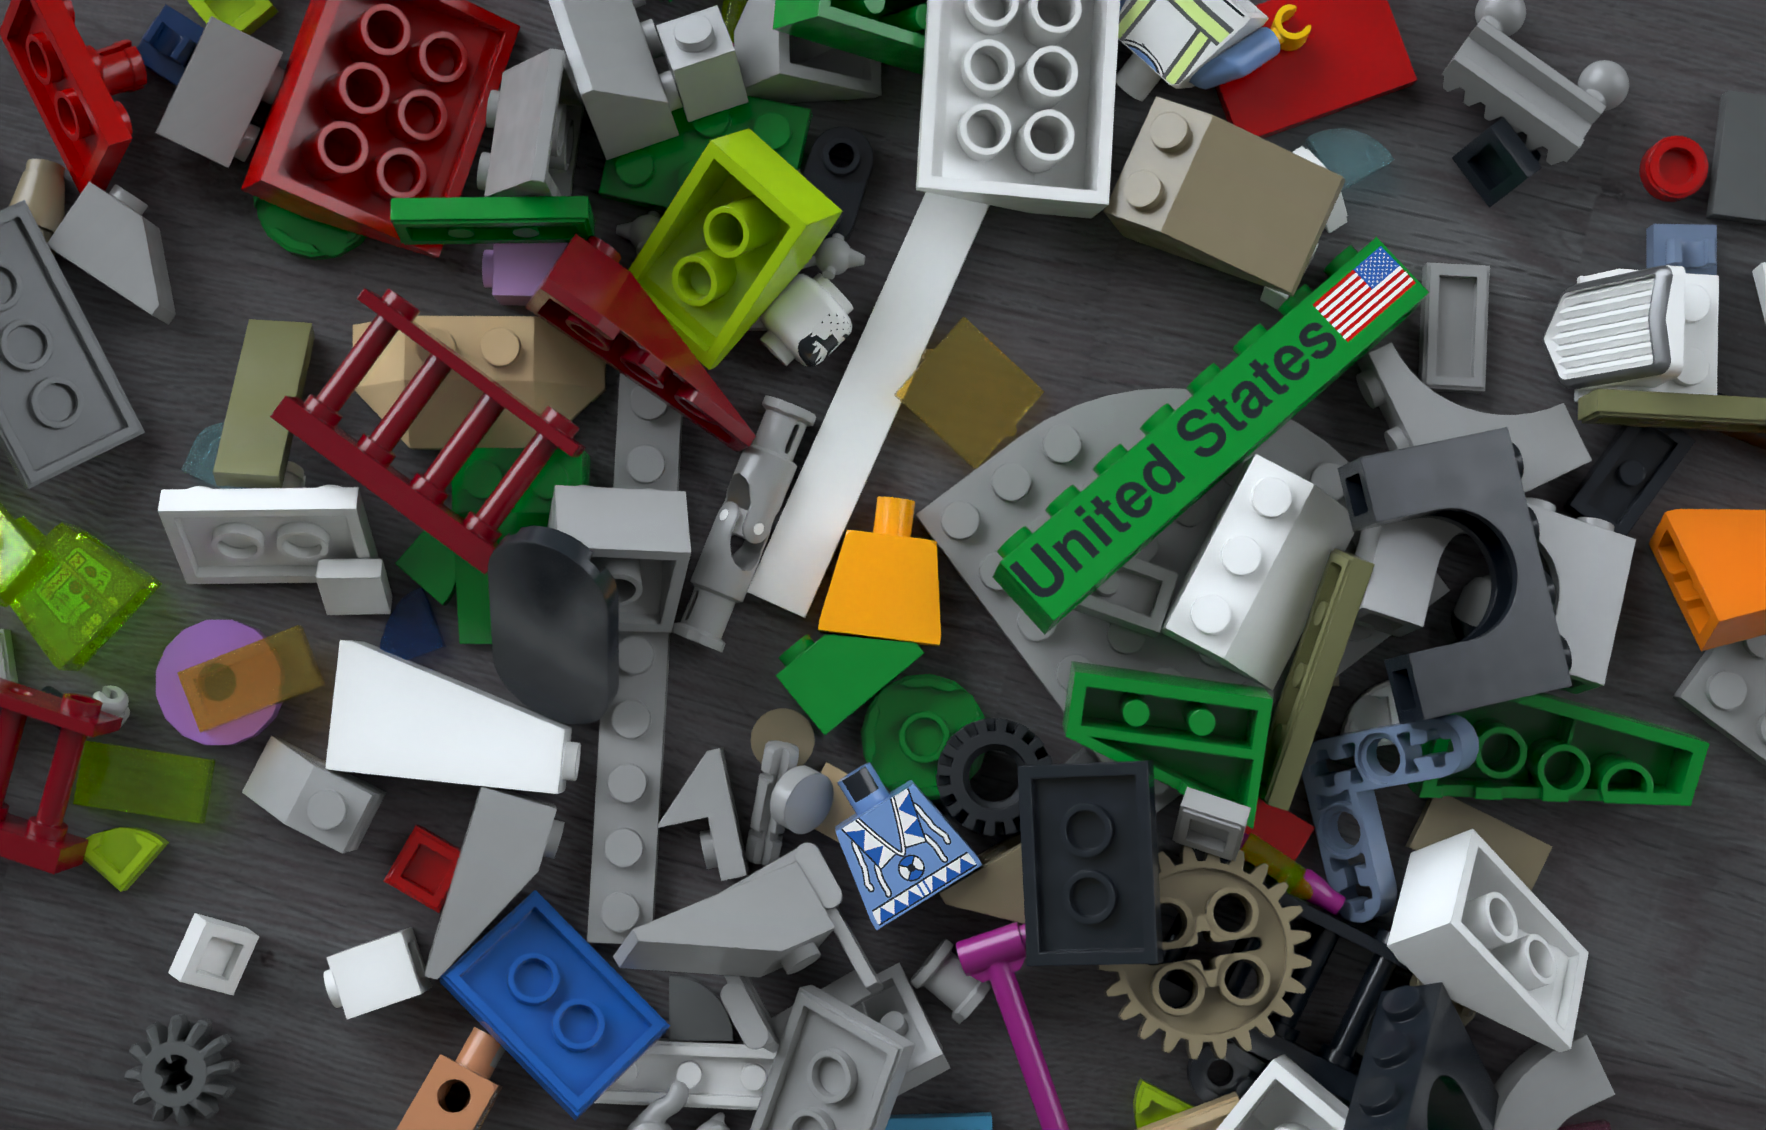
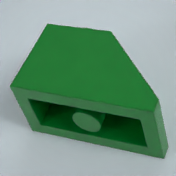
(841, 673)

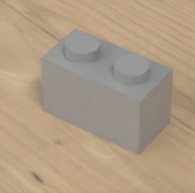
(221, 93)

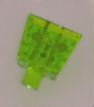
(79, 594)

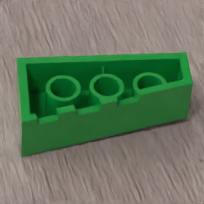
(1570, 752)

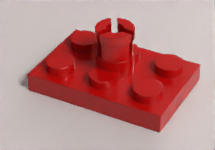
(74, 86)

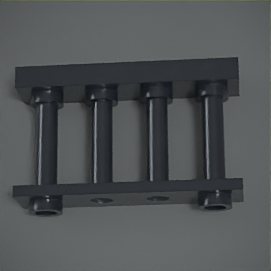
(1334, 1063)

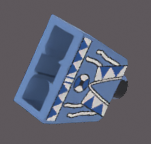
(898, 845)

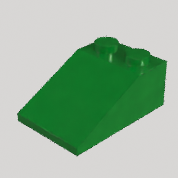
(470, 491)

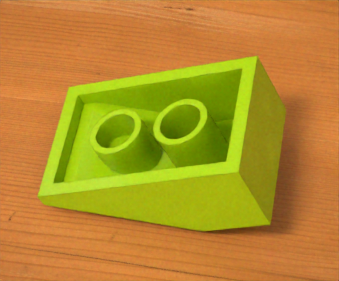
(731, 242)

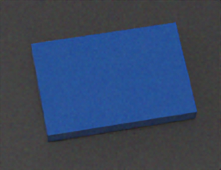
(554, 1004)

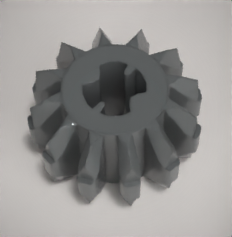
(161, 1076)

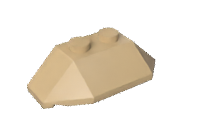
(515, 351)

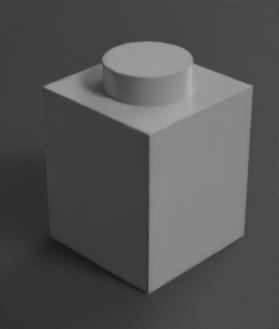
(702, 63)

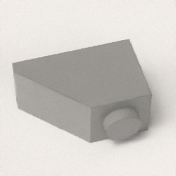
(117, 247)
(312, 799)

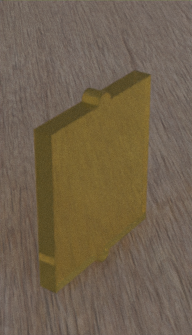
(969, 393)

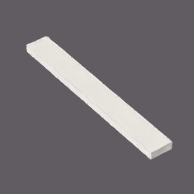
(866, 402)

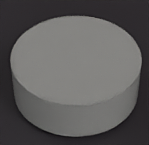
(801, 799)

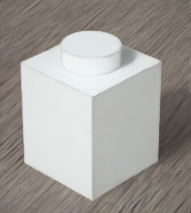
(376, 974)

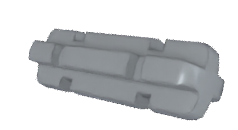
(765, 837)

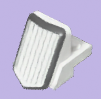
(1637, 332)

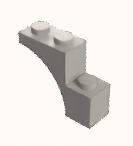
(1421, 416)

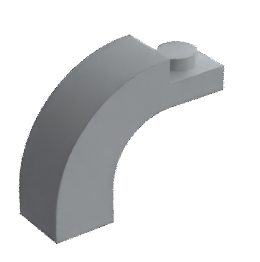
(1550, 1086)

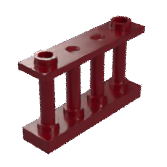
(371, 455)
(44, 838)

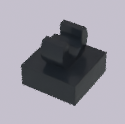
(1497, 162)

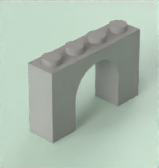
(1579, 554)

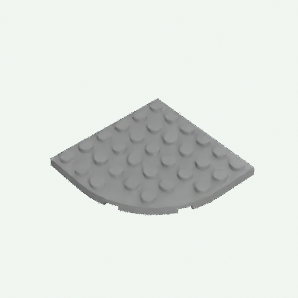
(1061, 451)

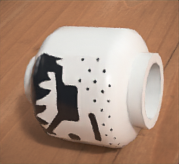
(806, 321)

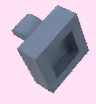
(1683, 246)

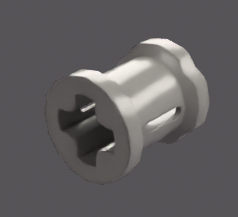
(946, 980)

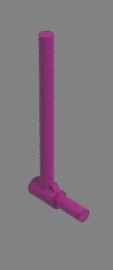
(996, 958)

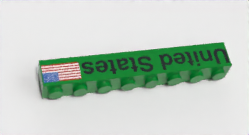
(1208, 435)

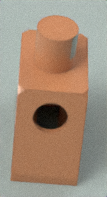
(473, 1068)

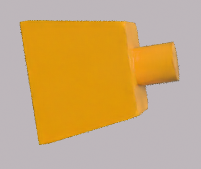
(885, 581)

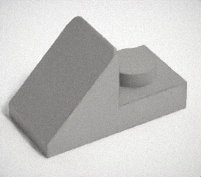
(711, 796)
(902, 1012)

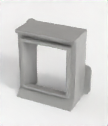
(742, 998)

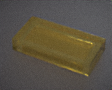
(251, 678)

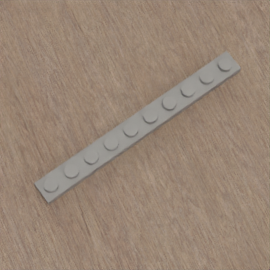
(635, 722)

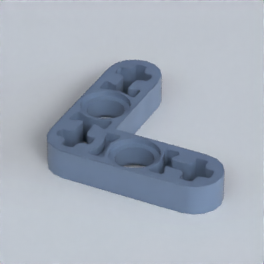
(1354, 793)

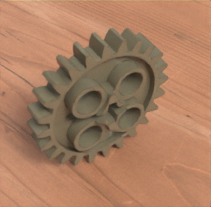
(1212, 1010)

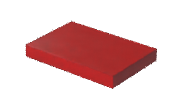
(1346, 61)

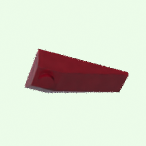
(617, 321)

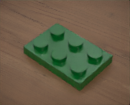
(658, 171)

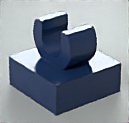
(169, 44)

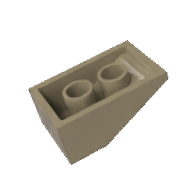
(1222, 197)

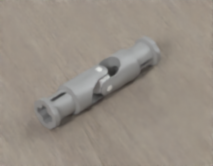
(747, 512)

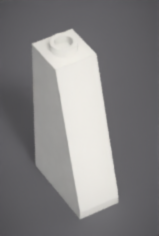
(431, 727)

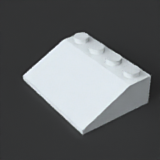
(1019, 103)

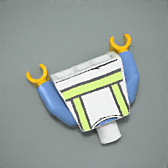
(1198, 42)

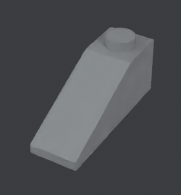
(496, 860)
(737, 932)

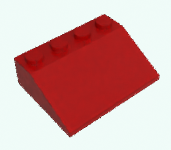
(379, 110)

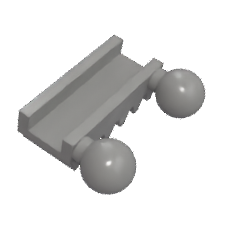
(1527, 89)

